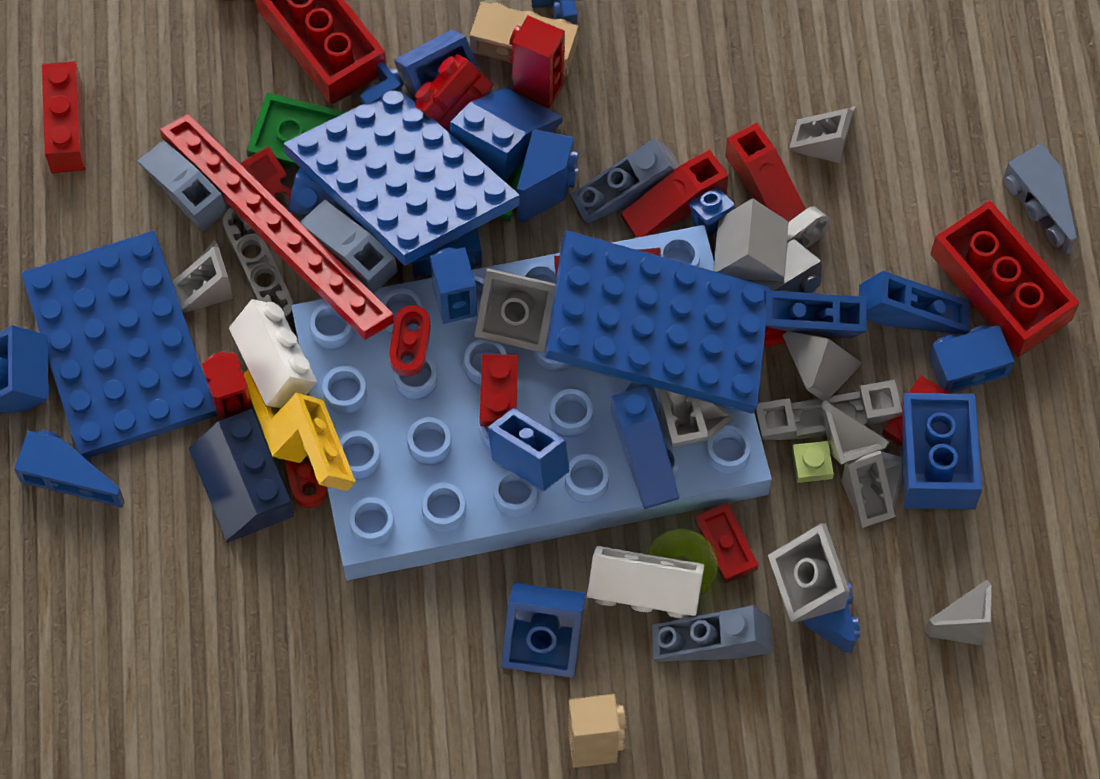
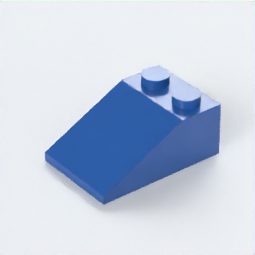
(501, 127)
(940, 451)

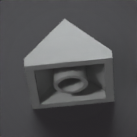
(751, 243)
(515, 310)
(810, 575)

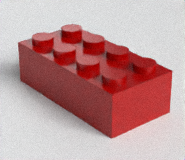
(326, 43)
(1004, 278)

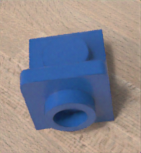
(389, 81)
(709, 209)

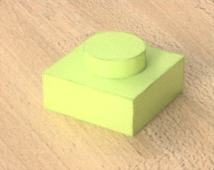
(812, 461)

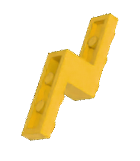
(302, 430)

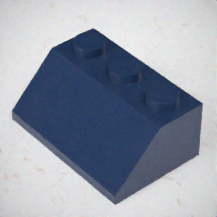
(240, 476)

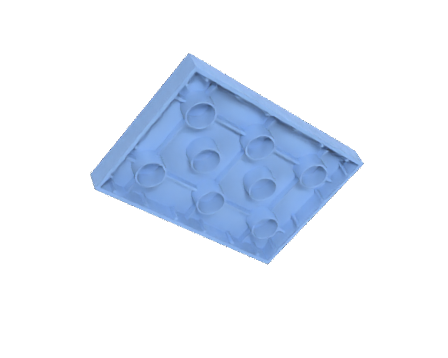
(427, 463)

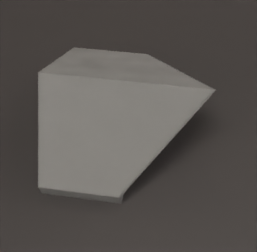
(823, 134)
(203, 281)
(820, 363)
(689, 419)
(848, 437)
(873, 486)
(964, 619)

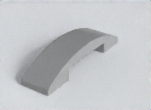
(804, 419)

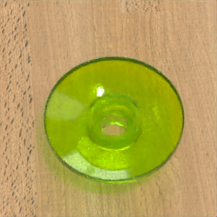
(693, 546)

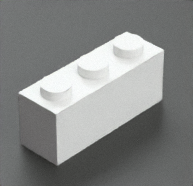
(272, 353)
(645, 582)

